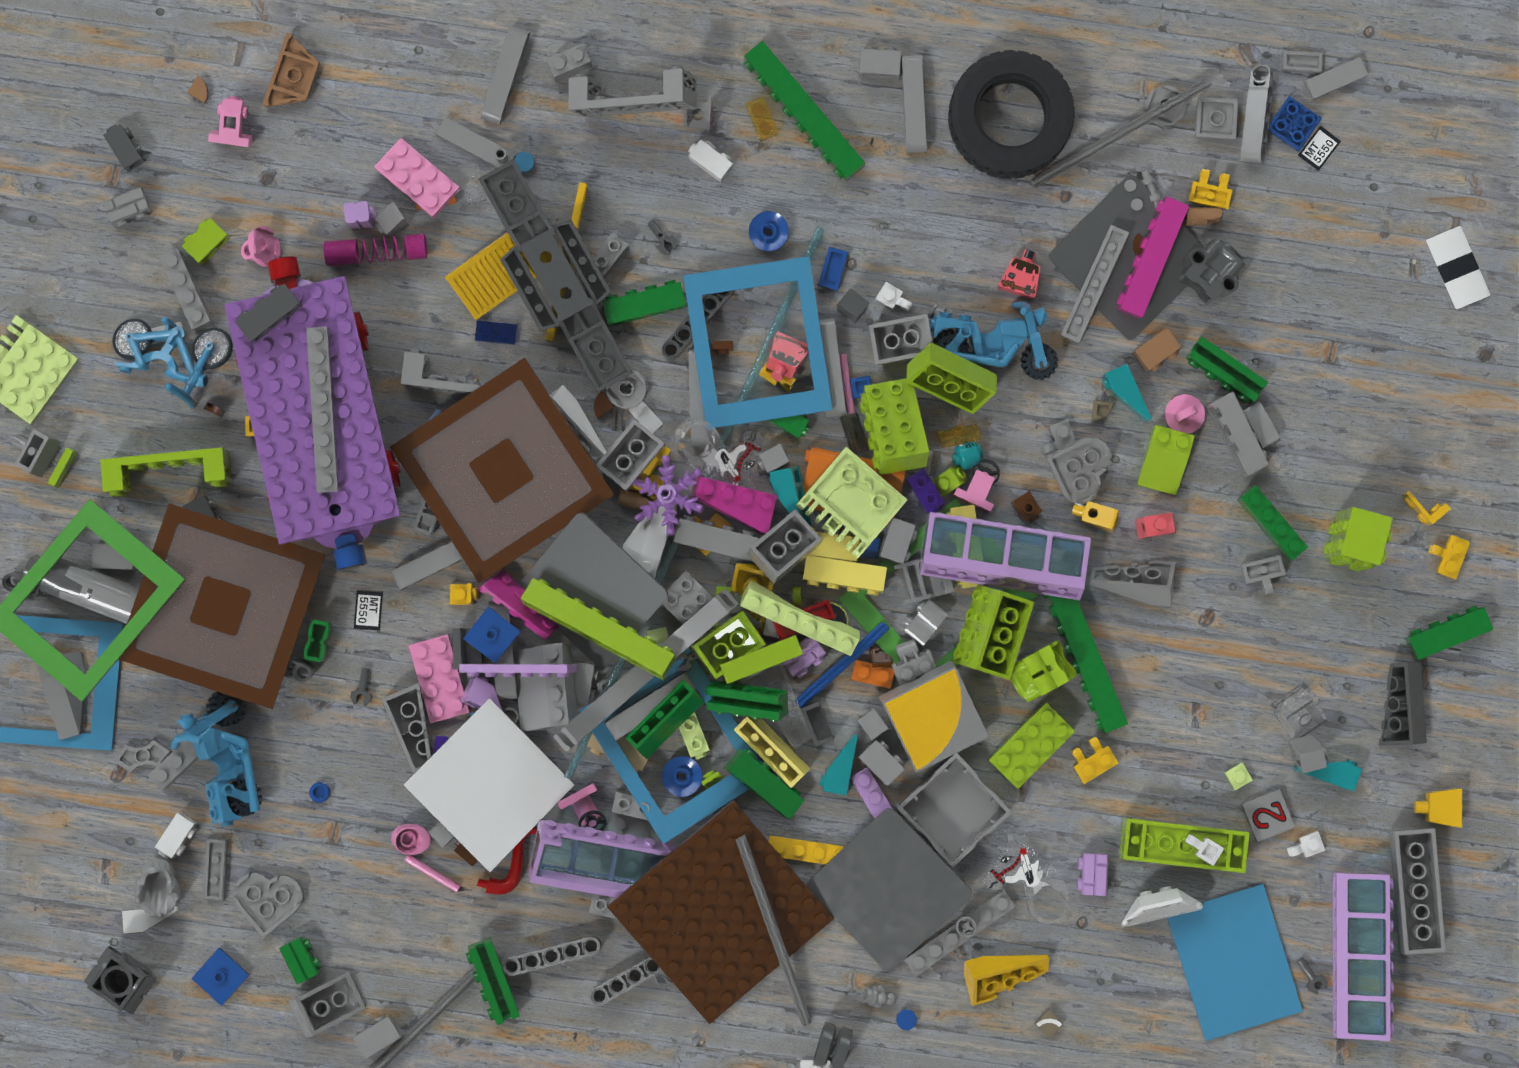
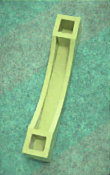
(769, 605)

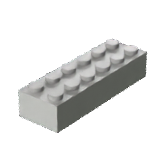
(1417, 891)

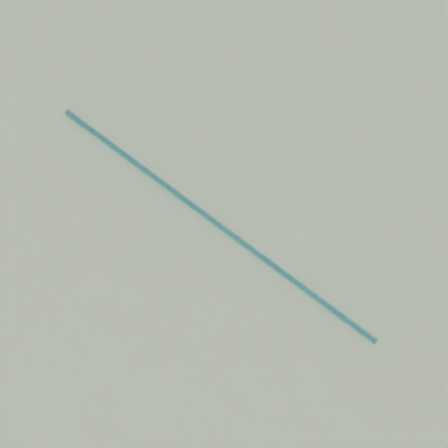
(724, 436)

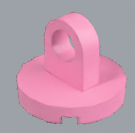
(261, 246)
(1184, 414)

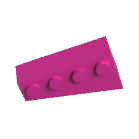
(742, 504)

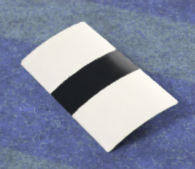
(1458, 267)

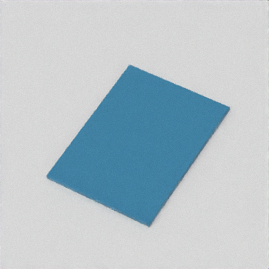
(1235, 963)

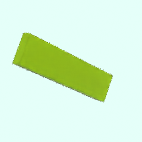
(761, 659)

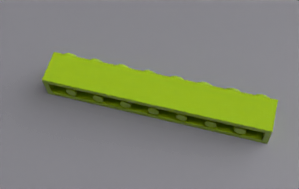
(598, 629)

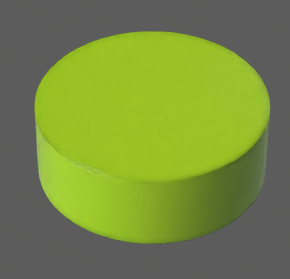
(797, 596)

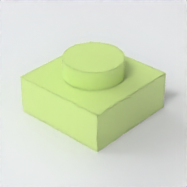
(1238, 776)

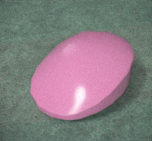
(411, 839)

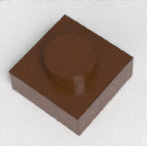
(722, 347)

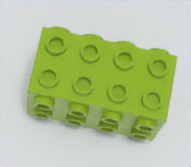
(894, 426)
(1358, 539)
(993, 632)

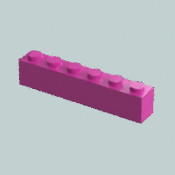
(1152, 257)

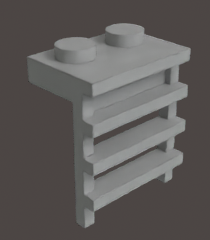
(939, 585)

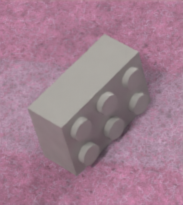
(784, 546)

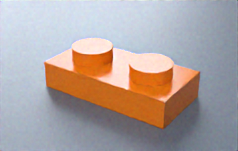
(876, 676)

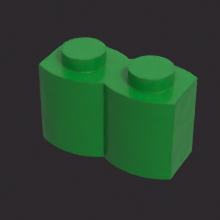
(317, 647)

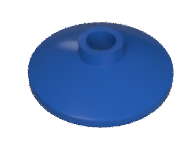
(771, 221)
(682, 787)

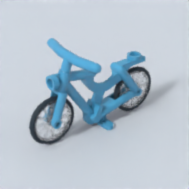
(209, 350)

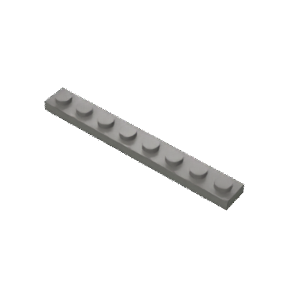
(322, 410)

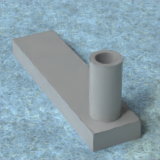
(474, 143)

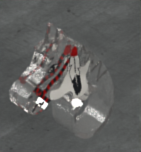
(730, 464)
(1024, 864)

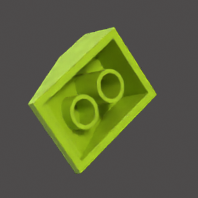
(1165, 459)
(727, 642)

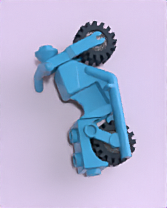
(1000, 344)
(230, 755)

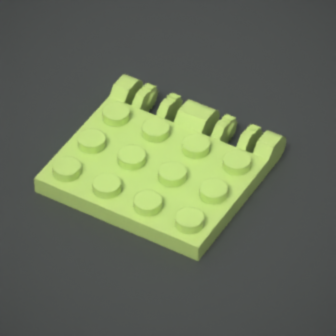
(31, 370)
(854, 499)

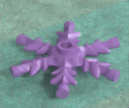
(673, 497)

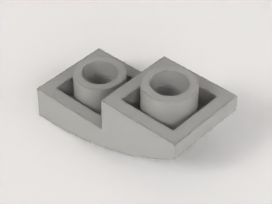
(1261, 425)

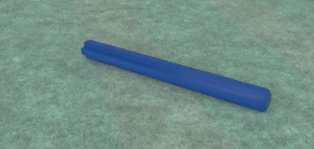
(842, 664)

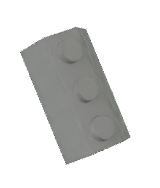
(630, 455)

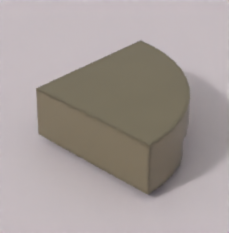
(1101, 409)

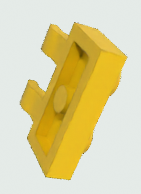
(1208, 194)
(1096, 764)

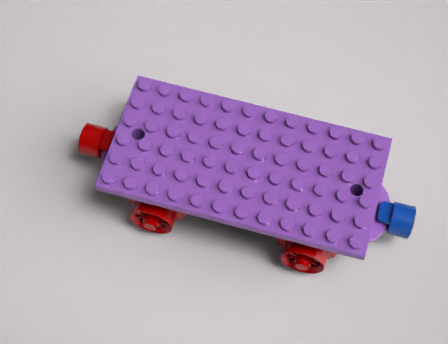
(280, 413)

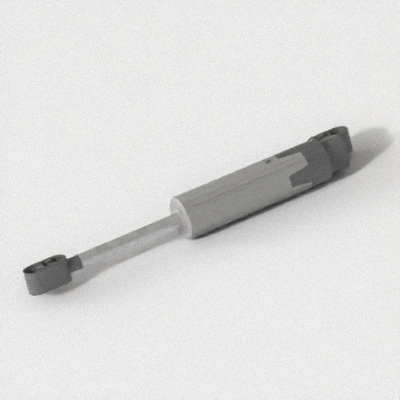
(106, 597)

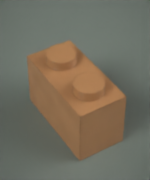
(1156, 350)

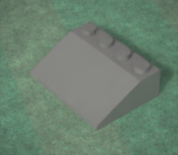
(545, 700)

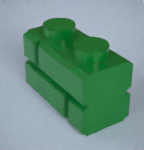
(300, 959)

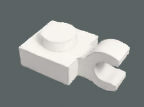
(891, 296)
(1309, 845)
(1206, 849)

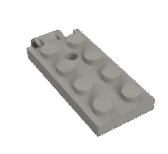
(911, 662)

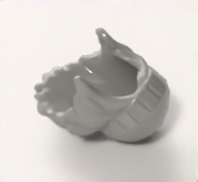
(157, 888)

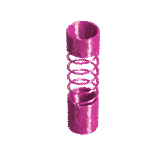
(347, 251)

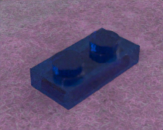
(496, 332)

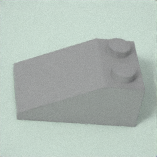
(900, 339)
(327, 1004)

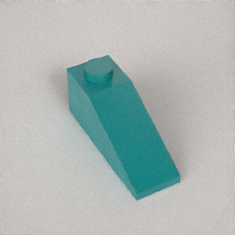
(1124, 388)
(789, 489)
(838, 773)
(1337, 773)

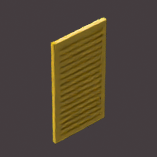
(483, 279)

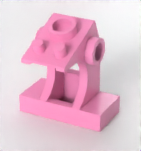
(233, 136)

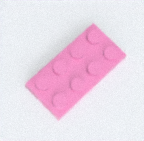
(417, 178)
(438, 678)

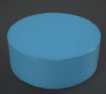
(524, 162)

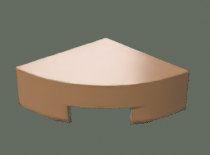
(199, 90)

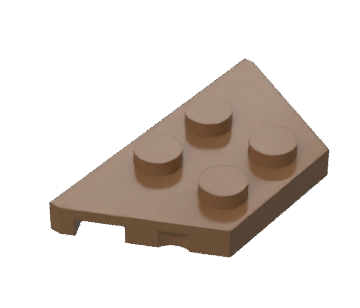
(292, 75)

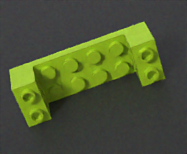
(116, 471)
(1166, 844)

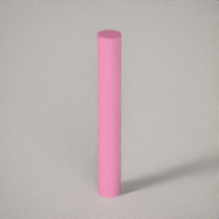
(846, 384)
(432, 873)

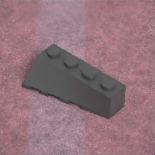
(1404, 706)

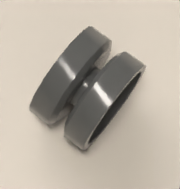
(832, 1047)

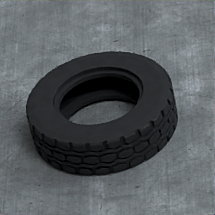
(1018, 69)

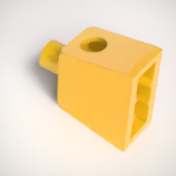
(1105, 520)
(1442, 807)

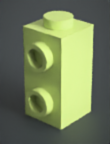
(694, 737)

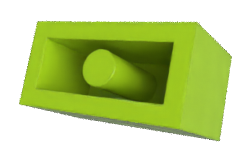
(205, 241)

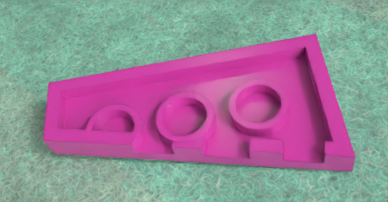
(508, 592)

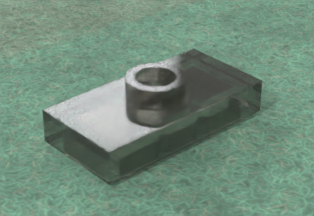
(854, 433)

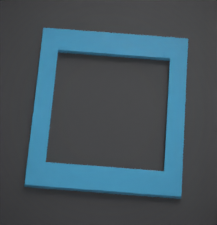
(744, 278)
(104, 694)
(701, 805)

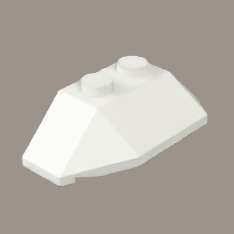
(1160, 905)

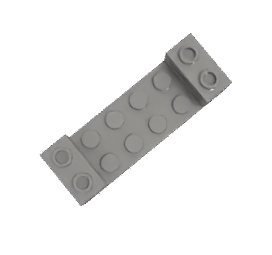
(677, 94)
(415, 376)
(625, 819)

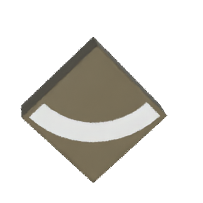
(1048, 1023)

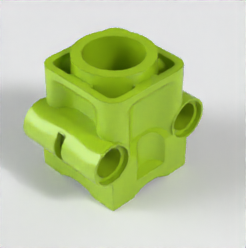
(1042, 672)

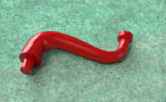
(507, 885)

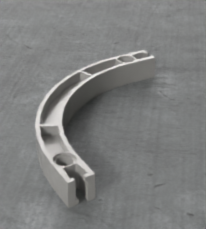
(637, 677)

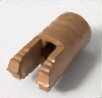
(1202, 216)
(632, 499)

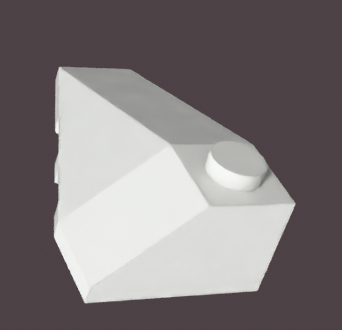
(579, 423)
(648, 541)

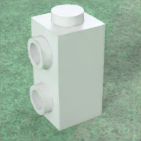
(710, 160)
(175, 836)

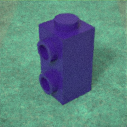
(925, 492)

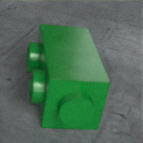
(795, 425)

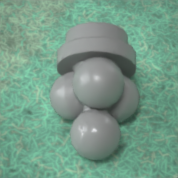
(877, 996)

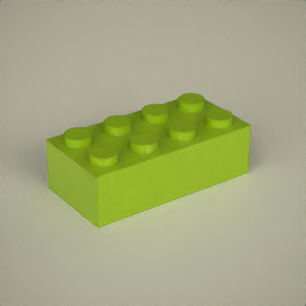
(951, 378)
(1031, 745)

